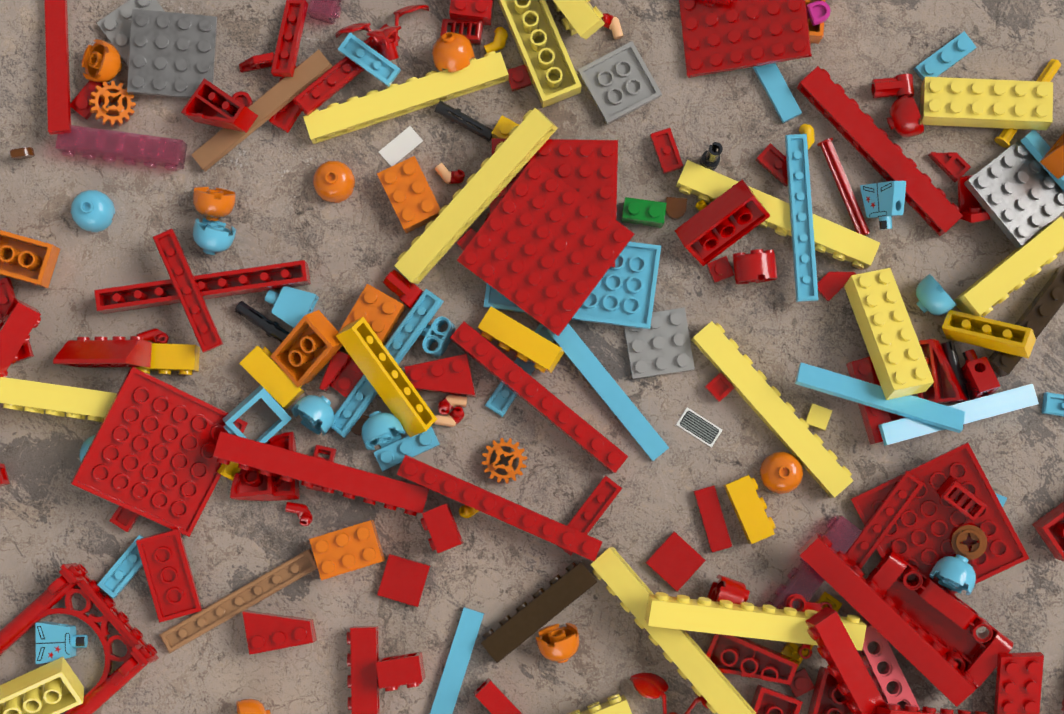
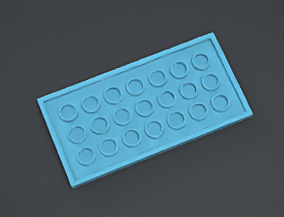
(620, 297)

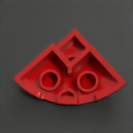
(259, 487)

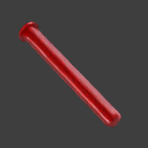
(844, 186)

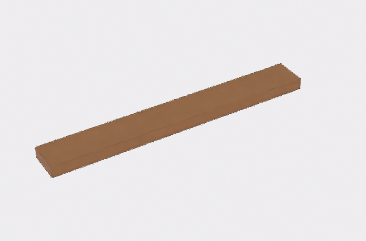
(265, 108)
(239, 601)

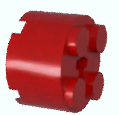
(755, 267)
(728, 590)

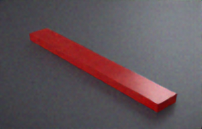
(57, 67)

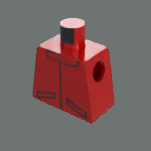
(979, 375)

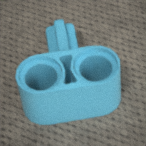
(433, 334)

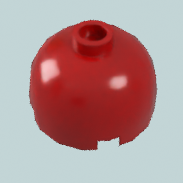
(905, 117)

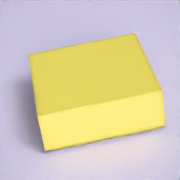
(818, 416)

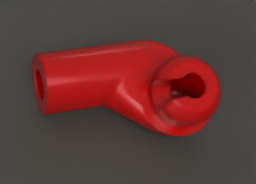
(154, 335)
(302, 512)

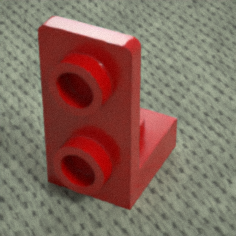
(968, 203)

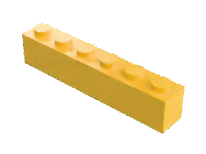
(386, 377)

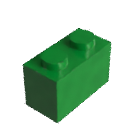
(643, 212)

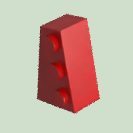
(216, 108)
(444, 375)
(945, 385)
(275, 632)

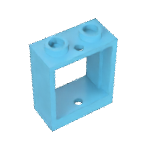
(258, 393)

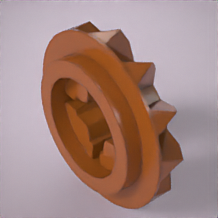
(976, 549)

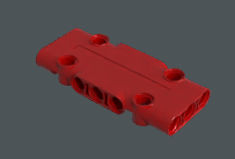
(942, 617)

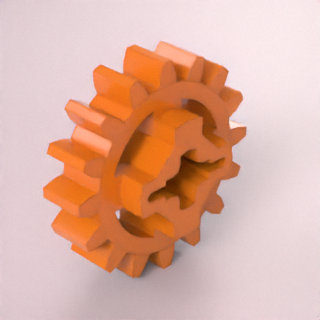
(118, 110)
(499, 451)

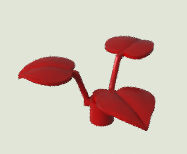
(387, 45)
(654, 686)

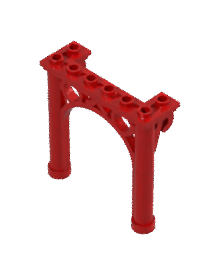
(138, 652)

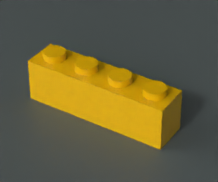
(989, 333)
(521, 340)

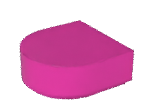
(818, 12)

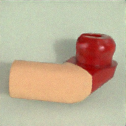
(613, 23)
(450, 177)
(450, 402)
(452, 418)

